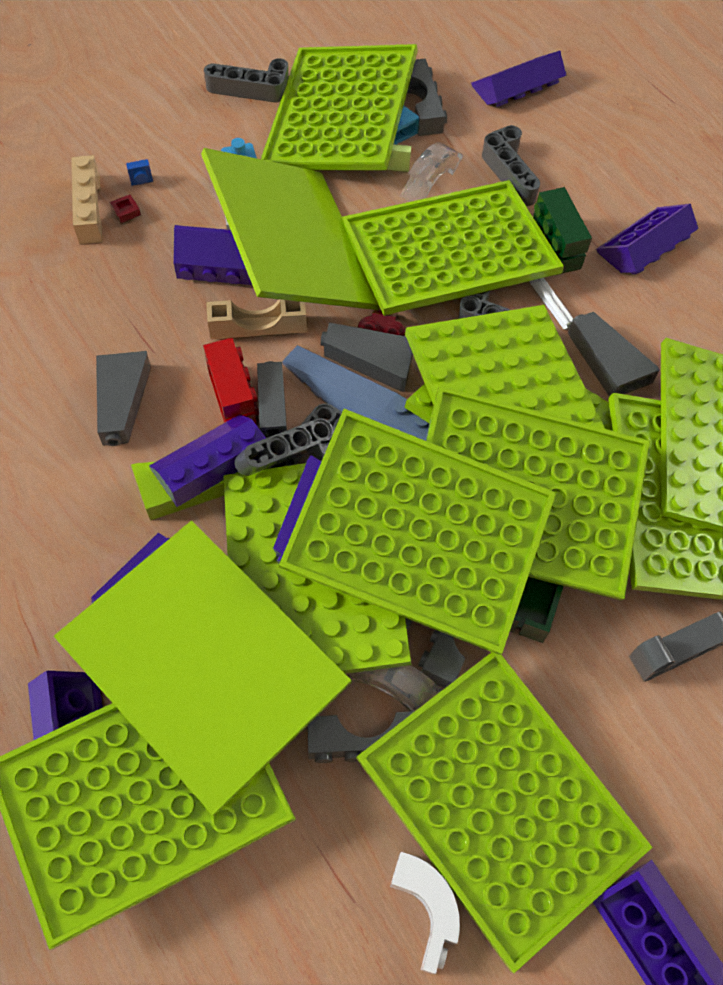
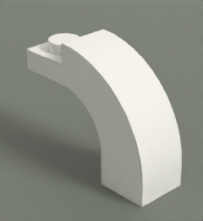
(428, 885)

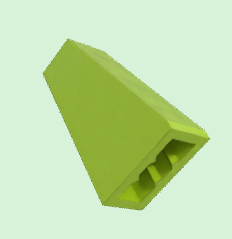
(156, 498)

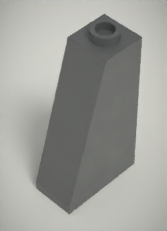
(370, 352)
(610, 356)
(119, 394)
(271, 399)

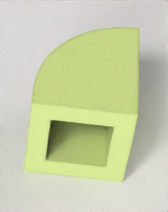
(400, 158)

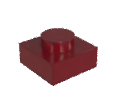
(125, 208)

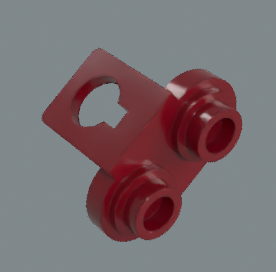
(382, 323)

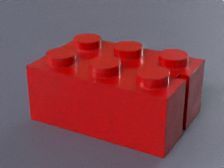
(230, 380)

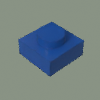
(139, 172)

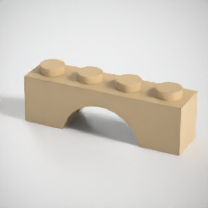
(85, 201)
(230, 321)

